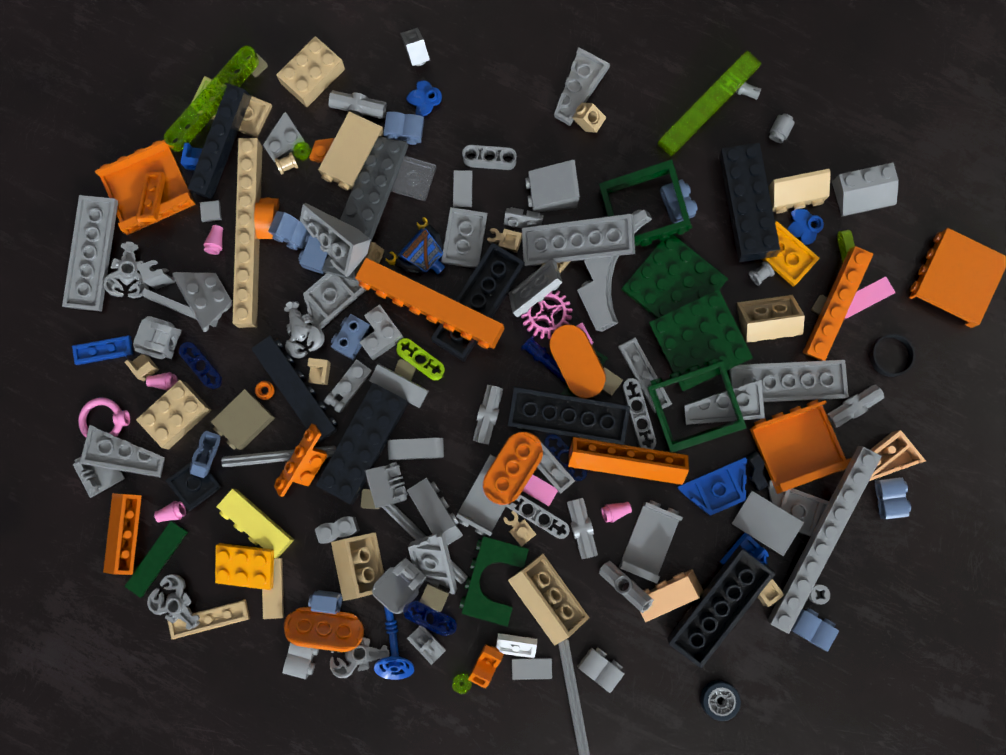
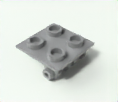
(97, 478)
(386, 485)

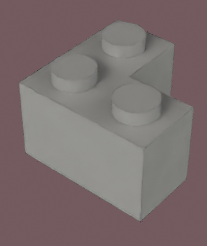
(385, 334)

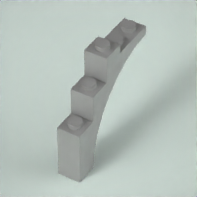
(597, 293)

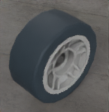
(730, 703)

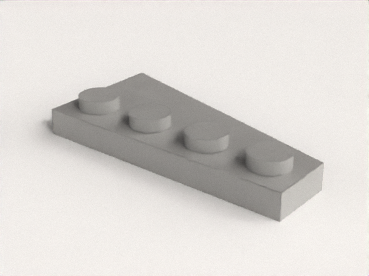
(583, 79)
(719, 407)

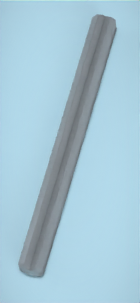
(267, 457)
(417, 534)
(573, 697)

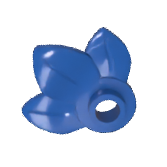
(421, 98)
(802, 226)

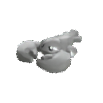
(126, 272)
(299, 330)
(176, 603)
(359, 656)

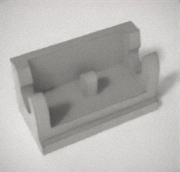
(154, 278)

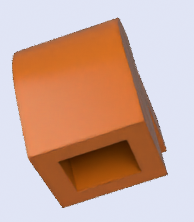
(264, 215)
(485, 666)

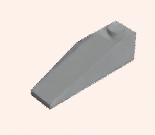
(340, 240)

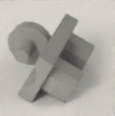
(426, 644)

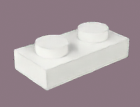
(516, 645)

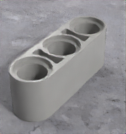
(482, 151)
(415, 448)

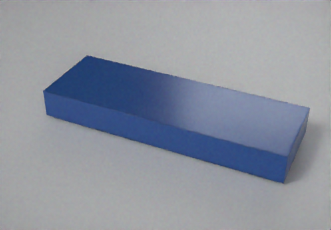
(102, 350)

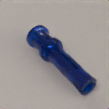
(539, 353)

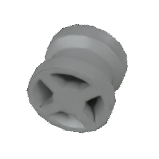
(817, 597)

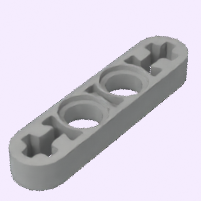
(641, 414)
(534, 516)

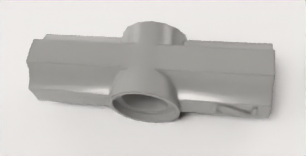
(357, 104)
(855, 406)
(488, 414)
(582, 528)
(633, 594)

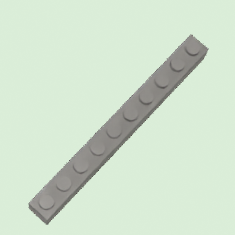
(824, 538)

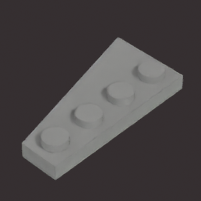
(110, 452)

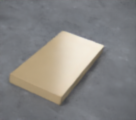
(255, 114)

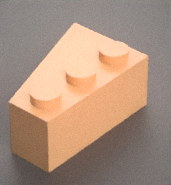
(896, 454)
(672, 594)

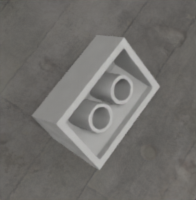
(866, 189)

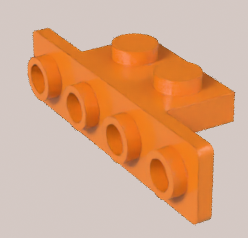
(303, 463)

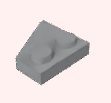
(282, 138)

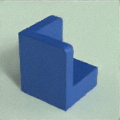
(190, 156)

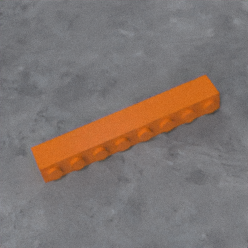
(429, 303)

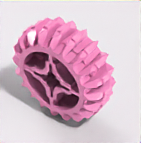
(554, 309)

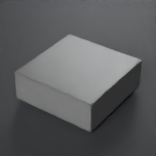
(210, 211)

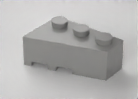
(435, 510)

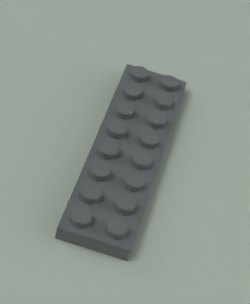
(371, 192)

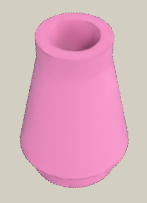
(213, 242)
(162, 381)
(172, 511)
(615, 511)

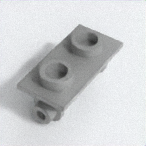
(515, 218)

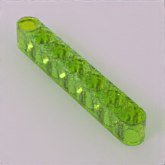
(202, 101)
(709, 103)

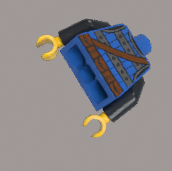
(421, 251)

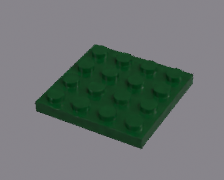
(672, 278)
(699, 334)

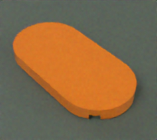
(577, 361)
(512, 468)
(323, 630)

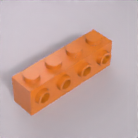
(122, 534)

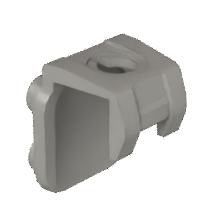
(156, 338)
(398, 586)

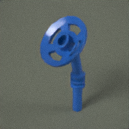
(394, 660)

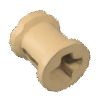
(286, 163)

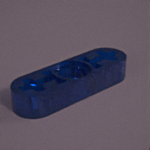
(205, 379)
(560, 443)
(438, 618)

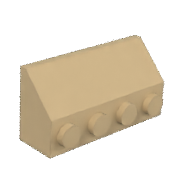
(549, 599)

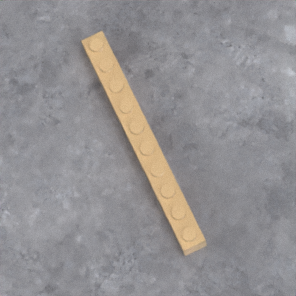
(246, 242)

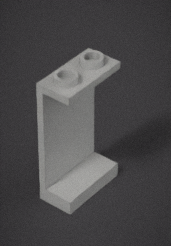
(477, 508)
(650, 541)

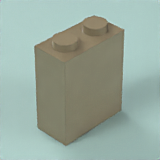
(242, 420)

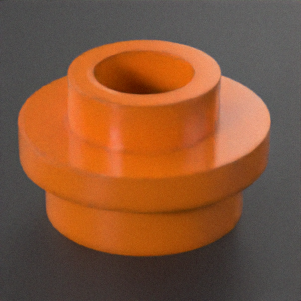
(258, 390)

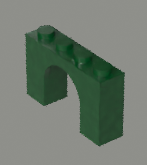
(476, 602)

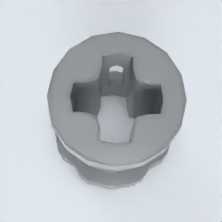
(761, 273)

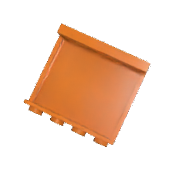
(126, 178)
(959, 276)
(799, 446)

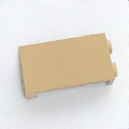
(349, 150)

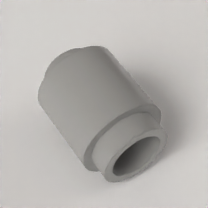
(781, 128)

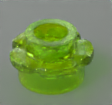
(302, 146)
(456, 684)

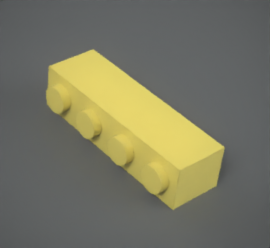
(254, 522)

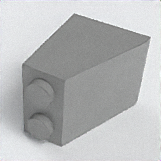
(553, 187)

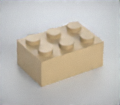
(311, 71)
(173, 414)

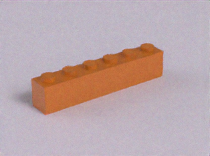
(838, 303)
(628, 460)

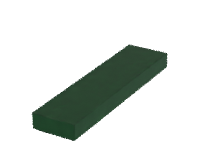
(156, 559)

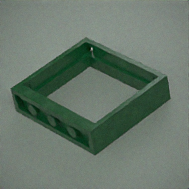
(642, 176)
(706, 435)

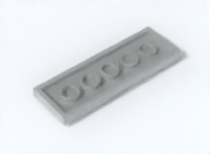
(579, 240)
(90, 253)
(795, 380)

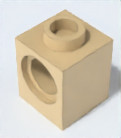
(589, 117)

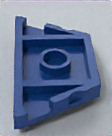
(718, 488)

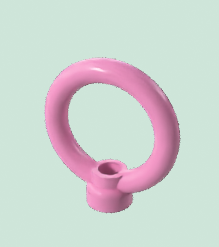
(120, 417)

